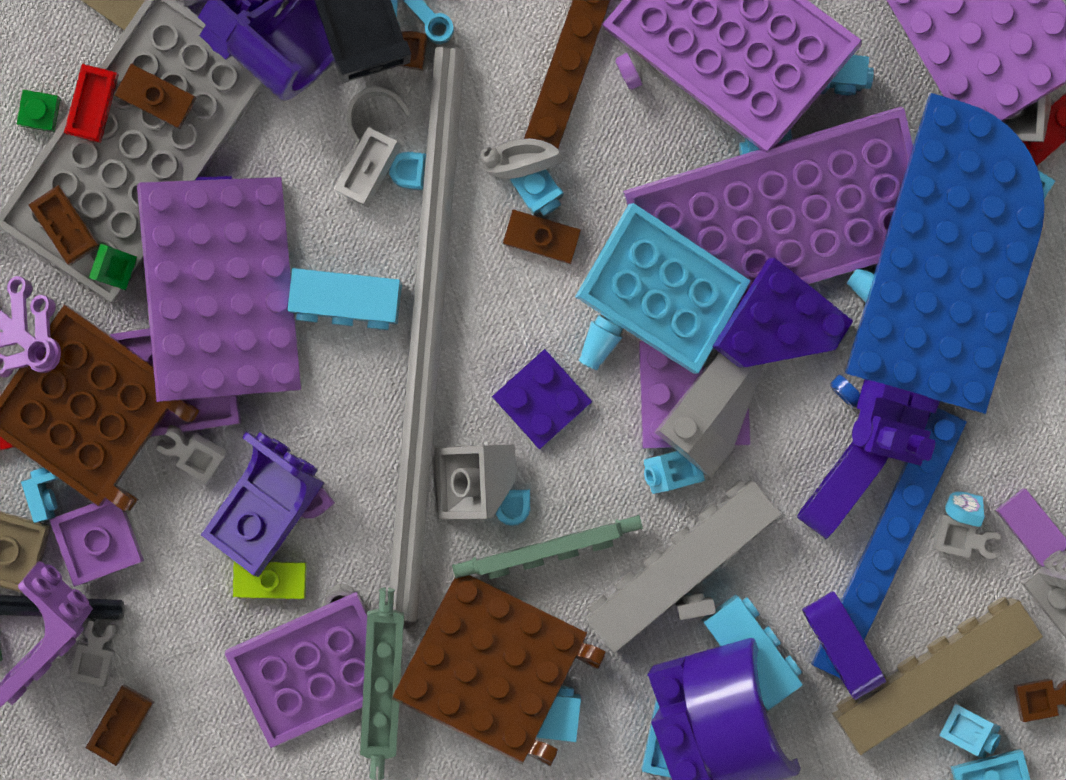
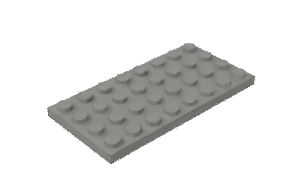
(135, 144)

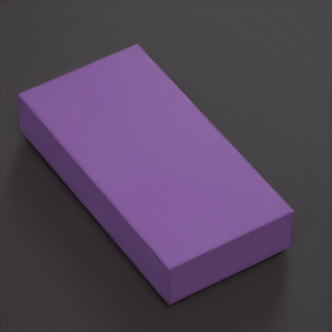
(1032, 526)

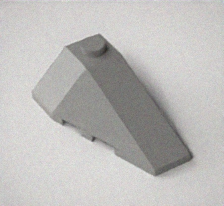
(711, 413)

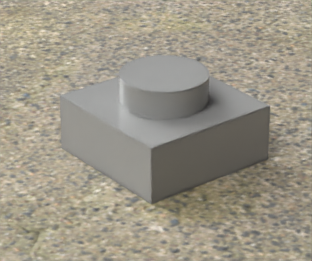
(695, 606)

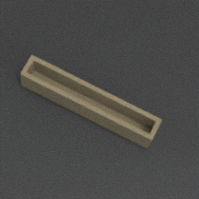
(937, 674)

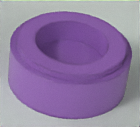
(628, 71)

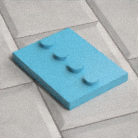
(662, 288)

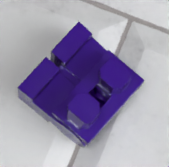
(894, 423)

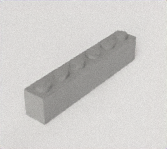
(682, 565)

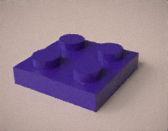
(542, 399)

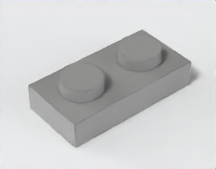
(368, 167)

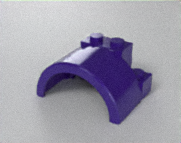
(279, 50)
(715, 717)

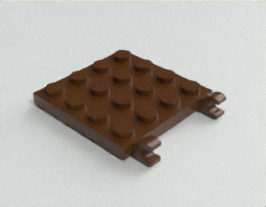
(87, 412)
(493, 668)

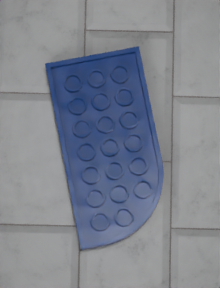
(952, 259)

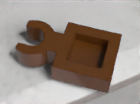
(1039, 699)

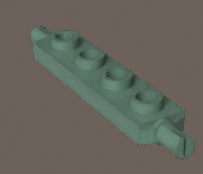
(564, 547)
(381, 679)

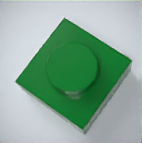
(38, 110)
(113, 267)

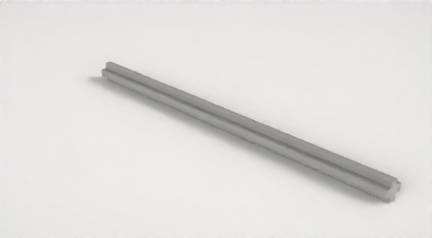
(426, 330)

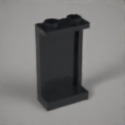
(363, 36)

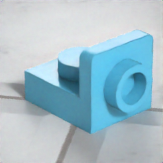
(538, 192)
(670, 472)
(39, 498)
(971, 732)

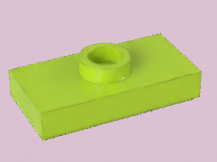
(277, 580)

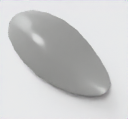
(520, 158)

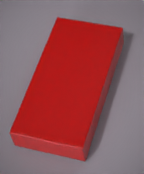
(91, 103)

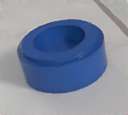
(845, 391)

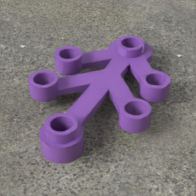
(17, 332)

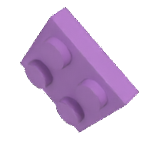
(96, 541)

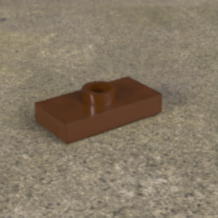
(155, 96)
(64, 225)
(541, 236)
(120, 724)

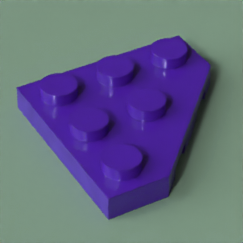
(780, 320)

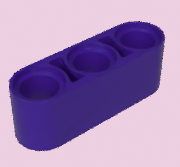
(841, 489)
(844, 645)

